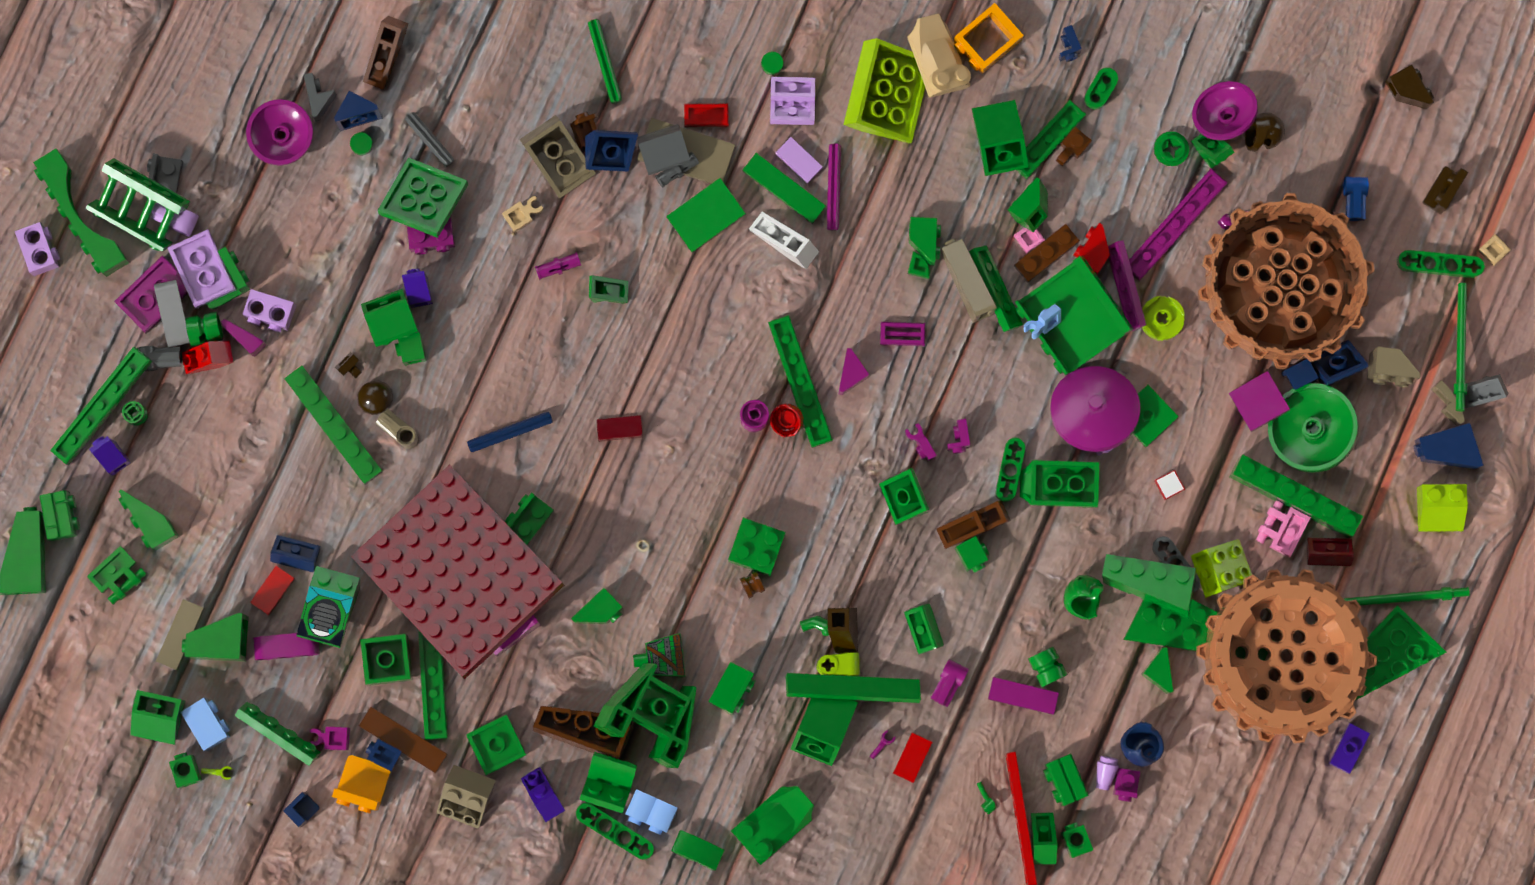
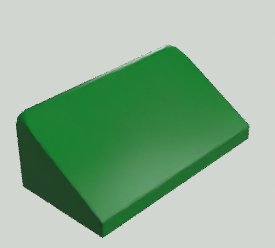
(924, 628)

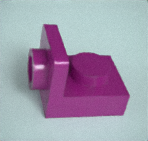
(962, 434)
(1126, 784)

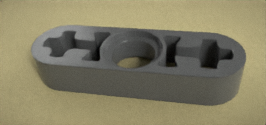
(1171, 547)

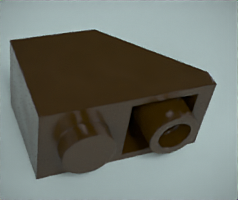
(1409, 89)
(843, 629)

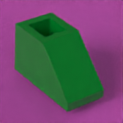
(1031, 206)
(923, 238)

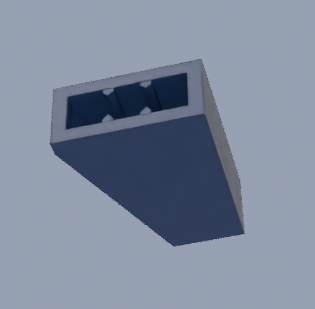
(1450, 448)

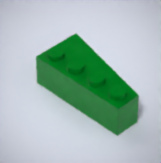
(1152, 581)

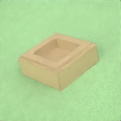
(1494, 249)

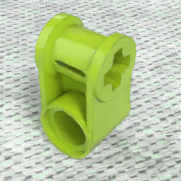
(843, 664)

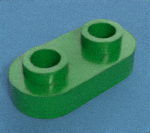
(1101, 89)

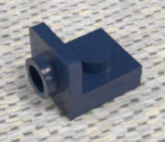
(1071, 41)
(383, 754)

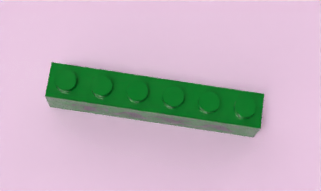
(1296, 496)

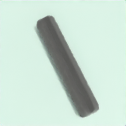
(429, 139)

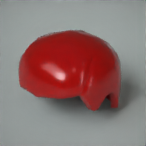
(786, 420)

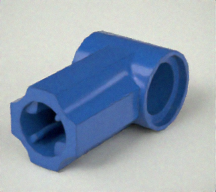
(1356, 192)

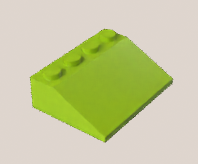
(885, 92)

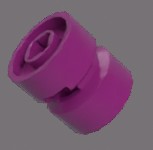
(754, 415)

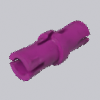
(558, 265)

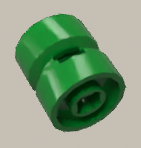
(204, 328)
(1047, 666)

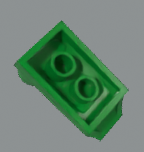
(1060, 483)
(774, 822)

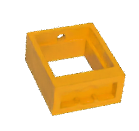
(1006, 26)

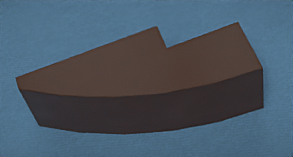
(973, 524)

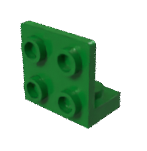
(608, 782)

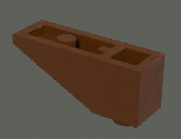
(385, 51)

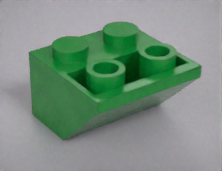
(389, 318)
(732, 688)
(156, 717)

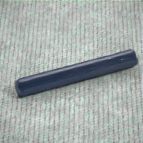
(510, 431)

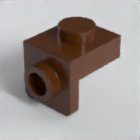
(583, 126)

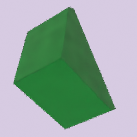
(1159, 671)

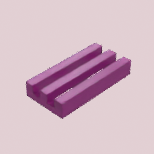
(883, 333)

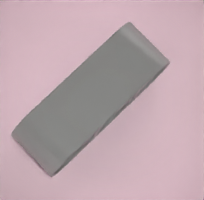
(171, 313)

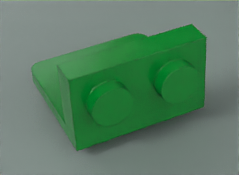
(238, 277)

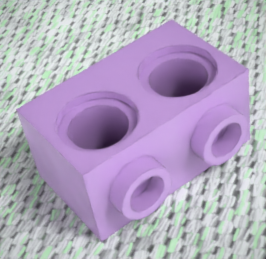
(32, 251)
(271, 306)

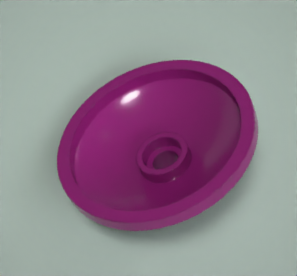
(1222, 102)
(270, 121)

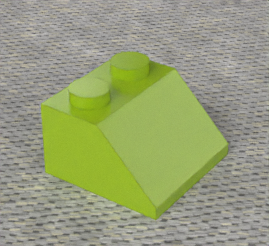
(1441, 507)

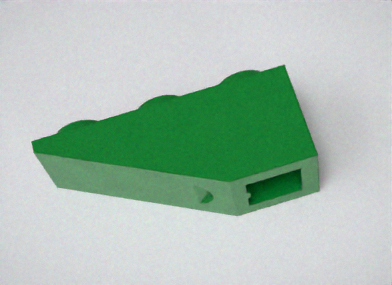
(155, 526)

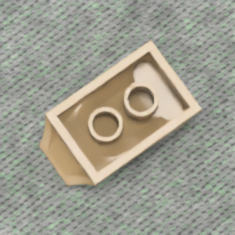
(937, 57)

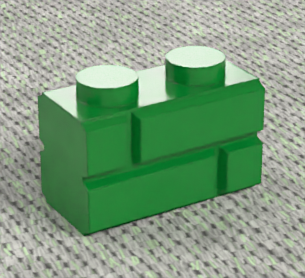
(59, 515)
(1066, 780)

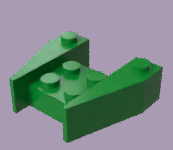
(656, 709)

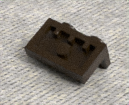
(1444, 189)

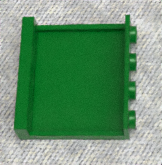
(1088, 316)

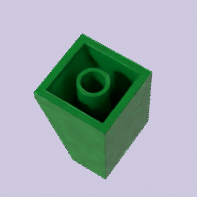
(1000, 137)
(219, 641)
(823, 728)

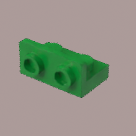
(529, 517)

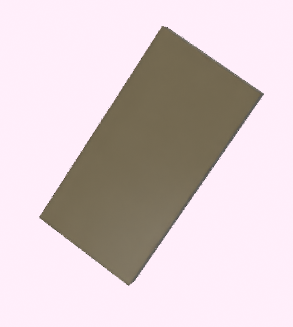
(712, 153)

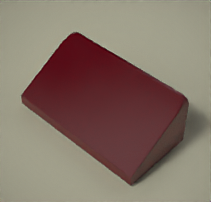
(619, 428)
(1330, 551)

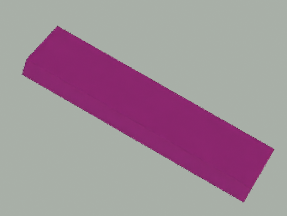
(1126, 285)

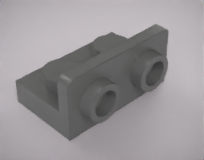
(165, 171)

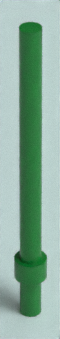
(1460, 386)
(1444, 593)

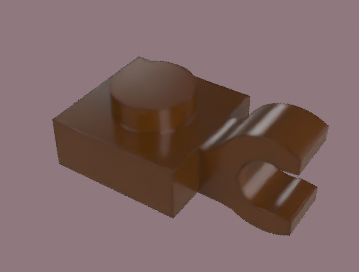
(1073, 145)

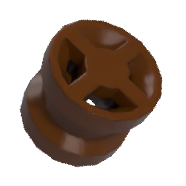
(752, 584)

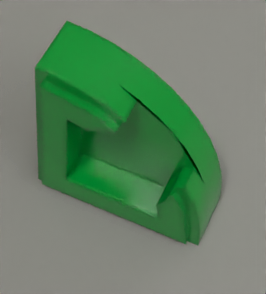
(918, 266)

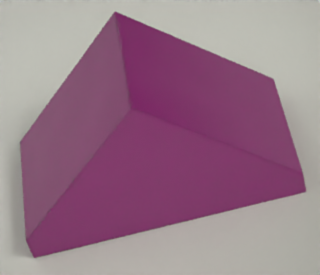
(852, 373)

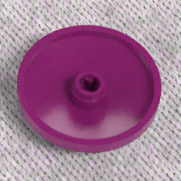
(1095, 408)

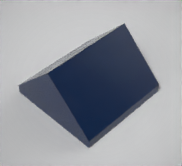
(356, 112)
(609, 150)
(1340, 365)

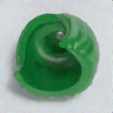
(1083, 596)

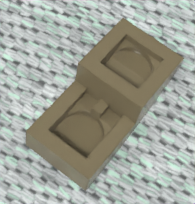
(1449, 399)

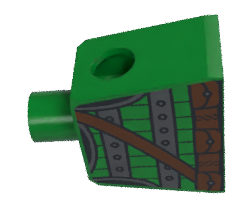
(666, 654)

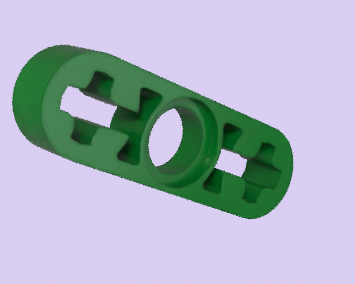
(1001, 484)

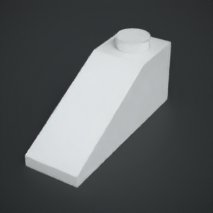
(784, 240)

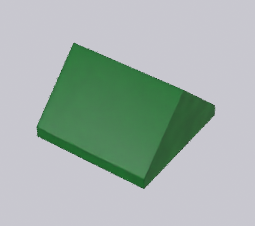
(904, 496)

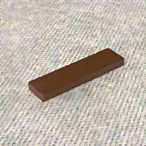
(403, 740)

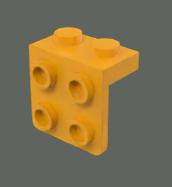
(361, 784)

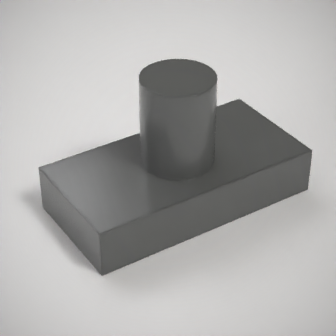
(1485, 391)

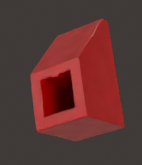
(1095, 249)
(207, 356)

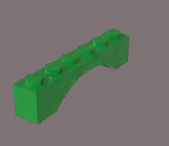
(57, 175)

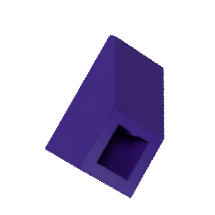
(417, 288)
(109, 455)
(542, 794)

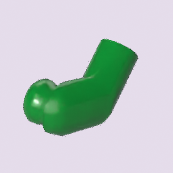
(815, 622)

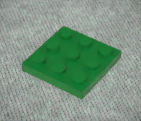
(422, 197)

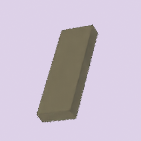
(184, 622)

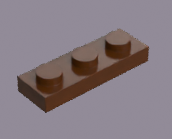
(1046, 253)

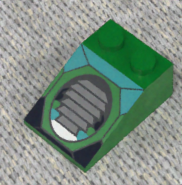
(328, 606)

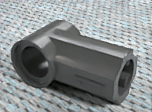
(162, 357)

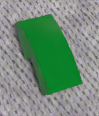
(697, 850)

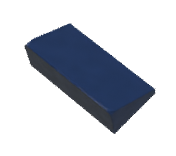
(294, 553)

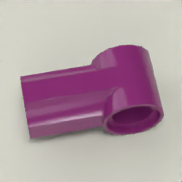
(951, 678)

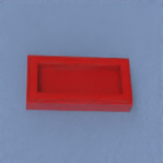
(706, 115)
(272, 590)
(912, 757)

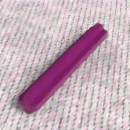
(833, 187)

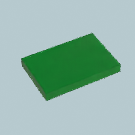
(706, 215)

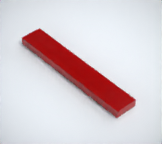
(1020, 816)

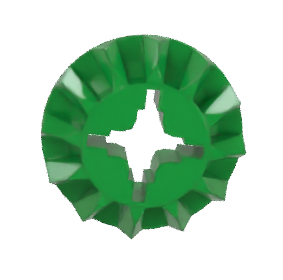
(1175, 140)

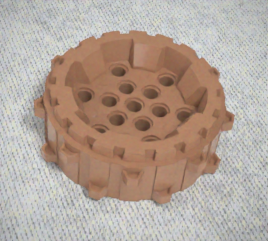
(1295, 229)
(1334, 631)

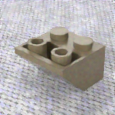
(1391, 366)
(465, 796)

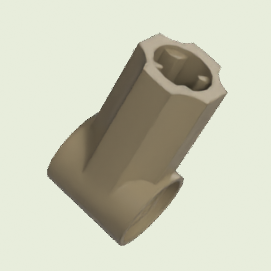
(397, 428)

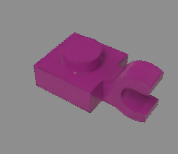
(924, 448)

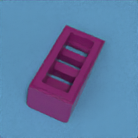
(247, 340)

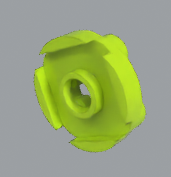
(1175, 318)

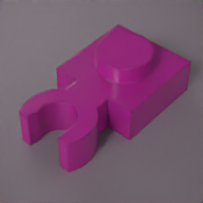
(334, 738)

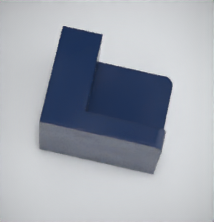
(1300, 374)
(301, 809)

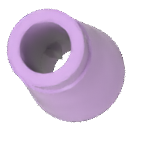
(1106, 772)

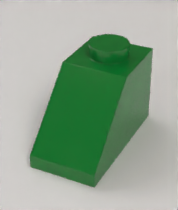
(599, 610)
(1043, 838)

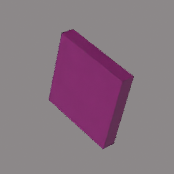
(1259, 401)

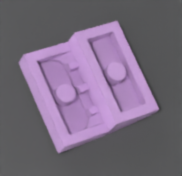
(792, 100)

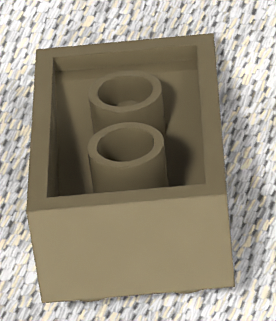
(557, 156)

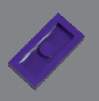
(1349, 748)

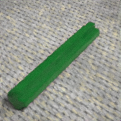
(604, 61)

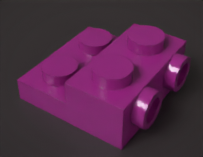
(422, 242)

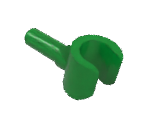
(989, 805)

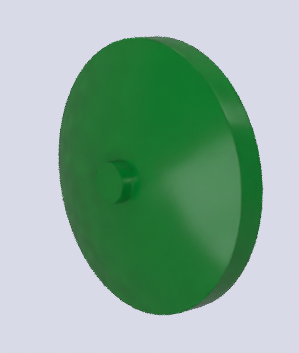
(1316, 430)

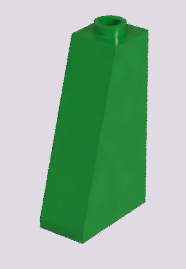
(25, 555)

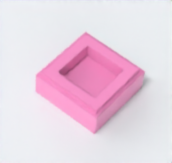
(1028, 240)

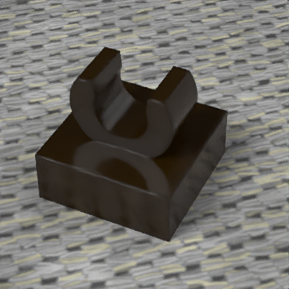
(348, 365)

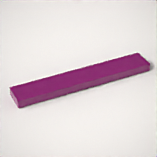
(1176, 223)

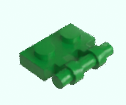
(112, 570)

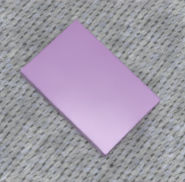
(201, 268)

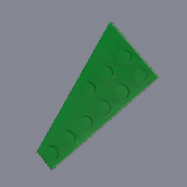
(1170, 629)
(1399, 649)

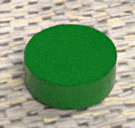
(772, 63)
(361, 143)

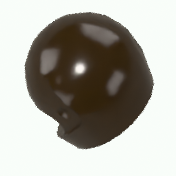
(1267, 129)

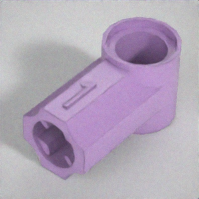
(181, 223)

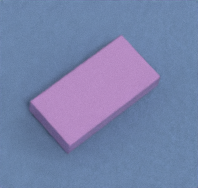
(799, 160)

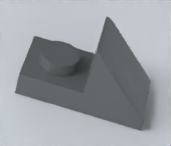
(318, 101)

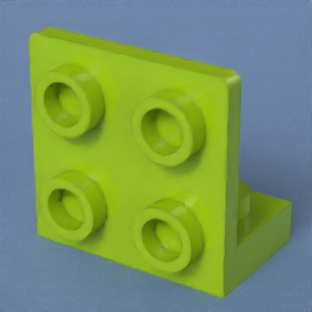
(1221, 567)

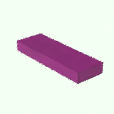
(1023, 696)

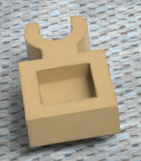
(519, 215)

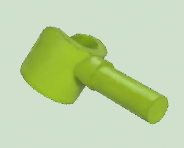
(218, 772)

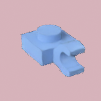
(1046, 321)

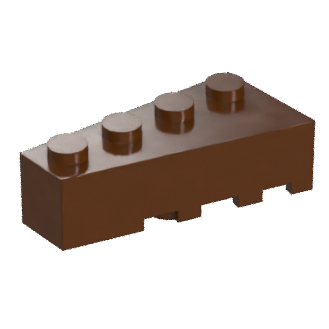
(578, 730)

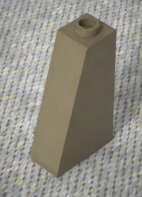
(968, 280)

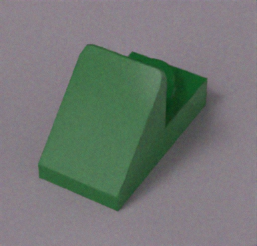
(1212, 150)
(608, 289)

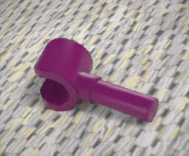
(1225, 222)
(882, 744)

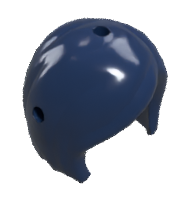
(1142, 744)

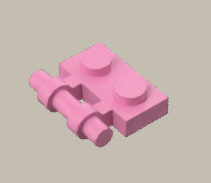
(1289, 532)

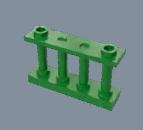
(154, 193)

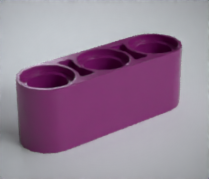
(284, 647)

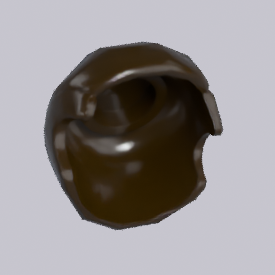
(375, 397)

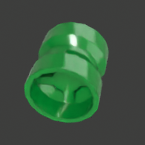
(137, 416)

